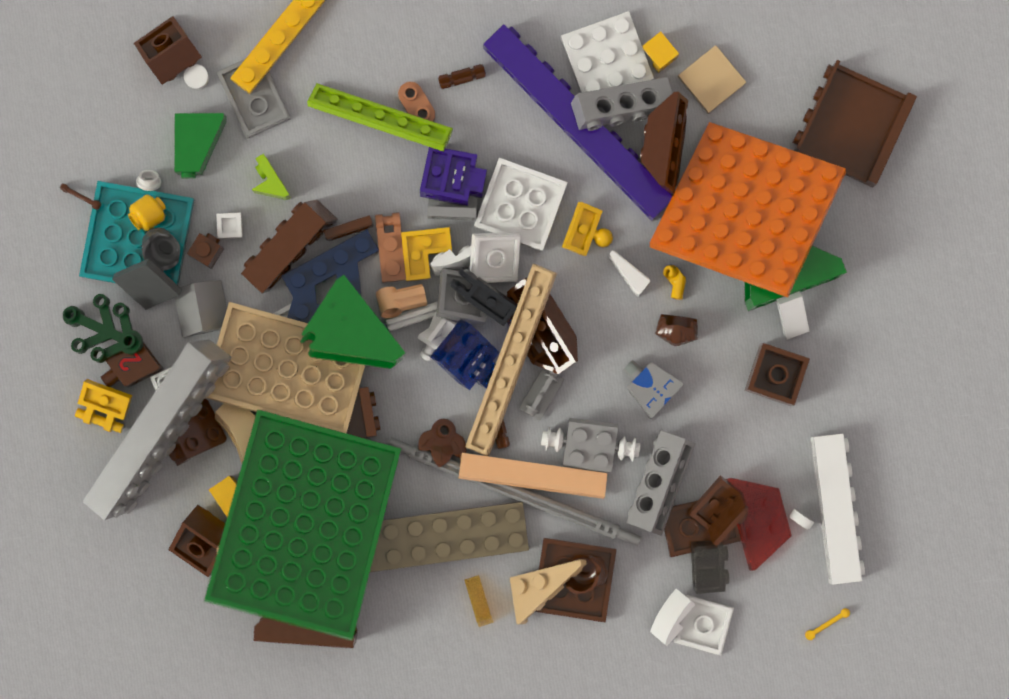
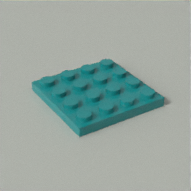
(116, 243)

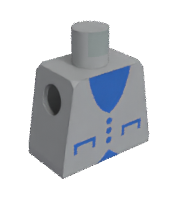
(651, 386)

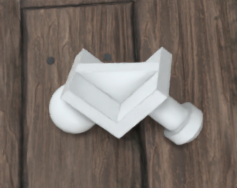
(435, 335)

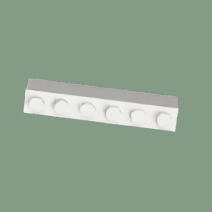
(836, 509)

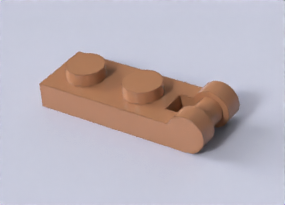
(390, 248)

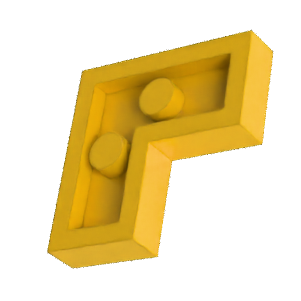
(418, 246)

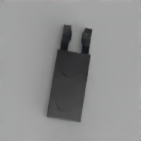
(485, 297)

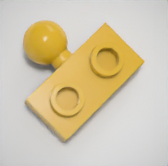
(583, 230)

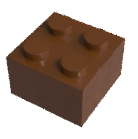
(777, 374)

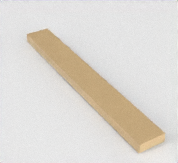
(511, 359)

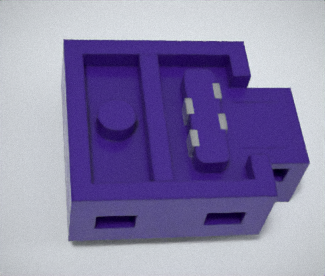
(452, 176)

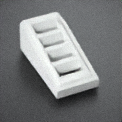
(633, 277)

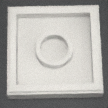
(495, 256)
(705, 626)

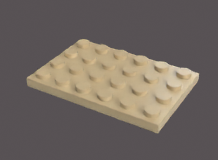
(276, 374)

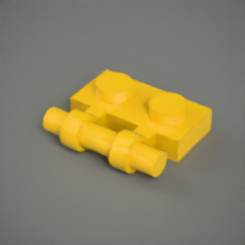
(105, 400)

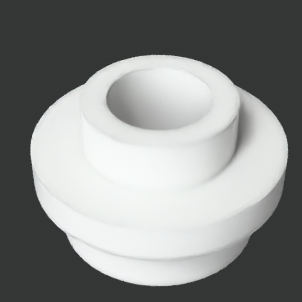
(148, 180)

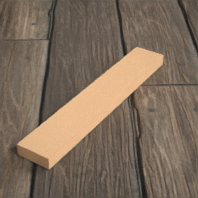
(532, 475)

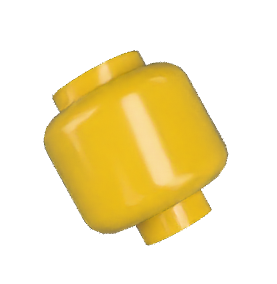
(147, 212)

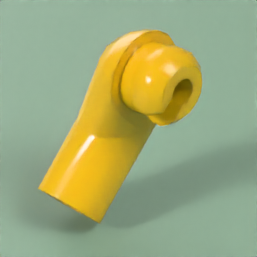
(677, 279)

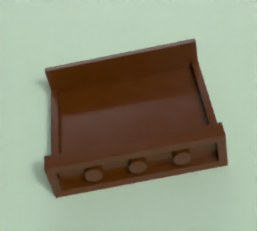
(854, 123)

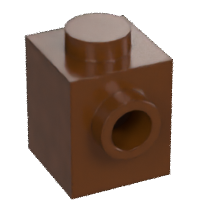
(206, 249)

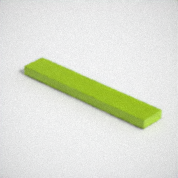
(379, 117)

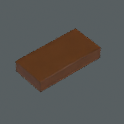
(348, 228)

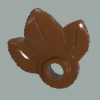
(440, 445)

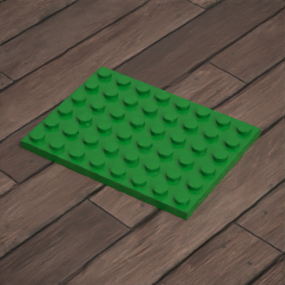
(303, 525)

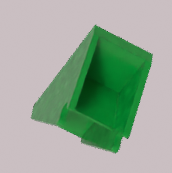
(817, 269)
(350, 331)

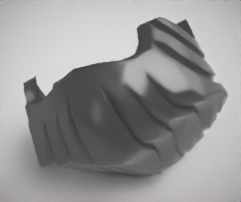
(161, 248)

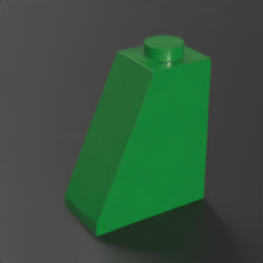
(195, 141)

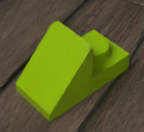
(273, 185)

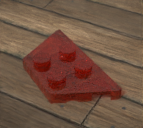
(766, 522)

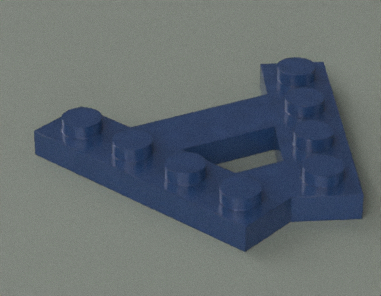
(337, 261)

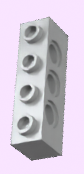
(590, 118)
(671, 475)

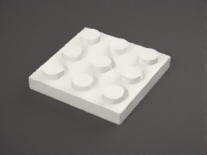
(607, 54)
(521, 203)

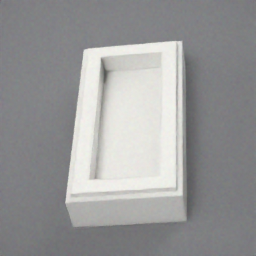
(793, 315)

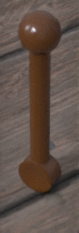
(96, 204)

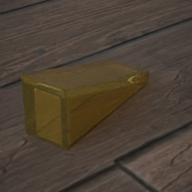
(478, 601)

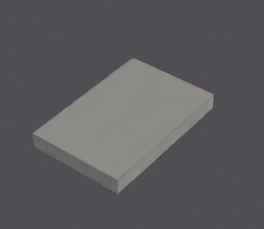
(256, 110)

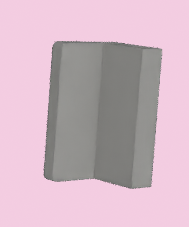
(451, 211)

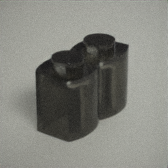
(708, 567)

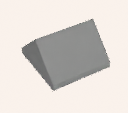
(201, 307)

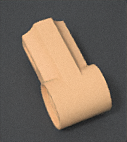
(394, 301)

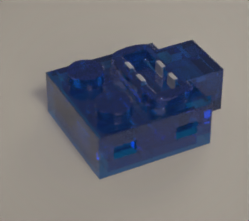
(466, 356)

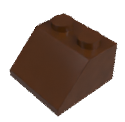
(167, 50)
(198, 540)

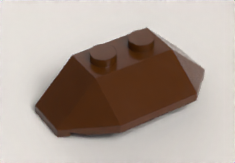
(665, 141)
(554, 340)

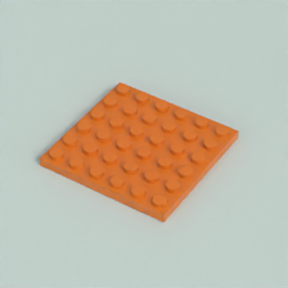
(748, 209)

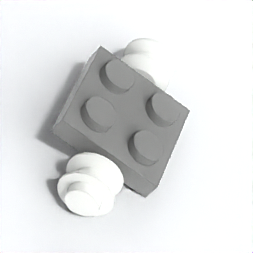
(590, 444)

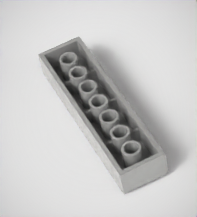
(157, 429)

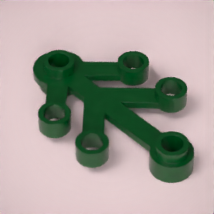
(105, 331)

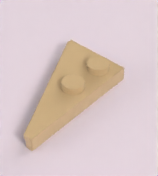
(535, 588)

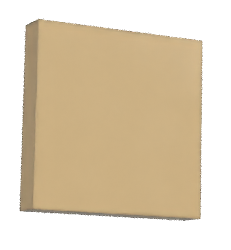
(711, 79)

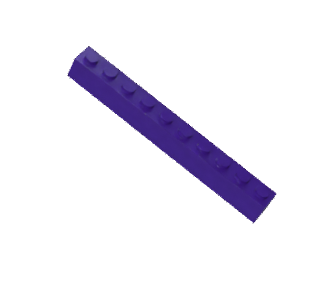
(555, 100)

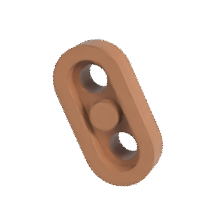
(417, 102)

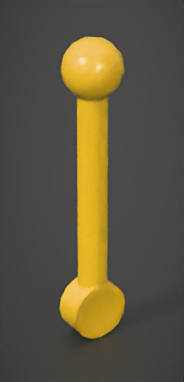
(810, 635)

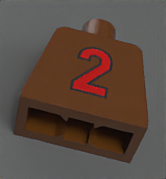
(131, 368)

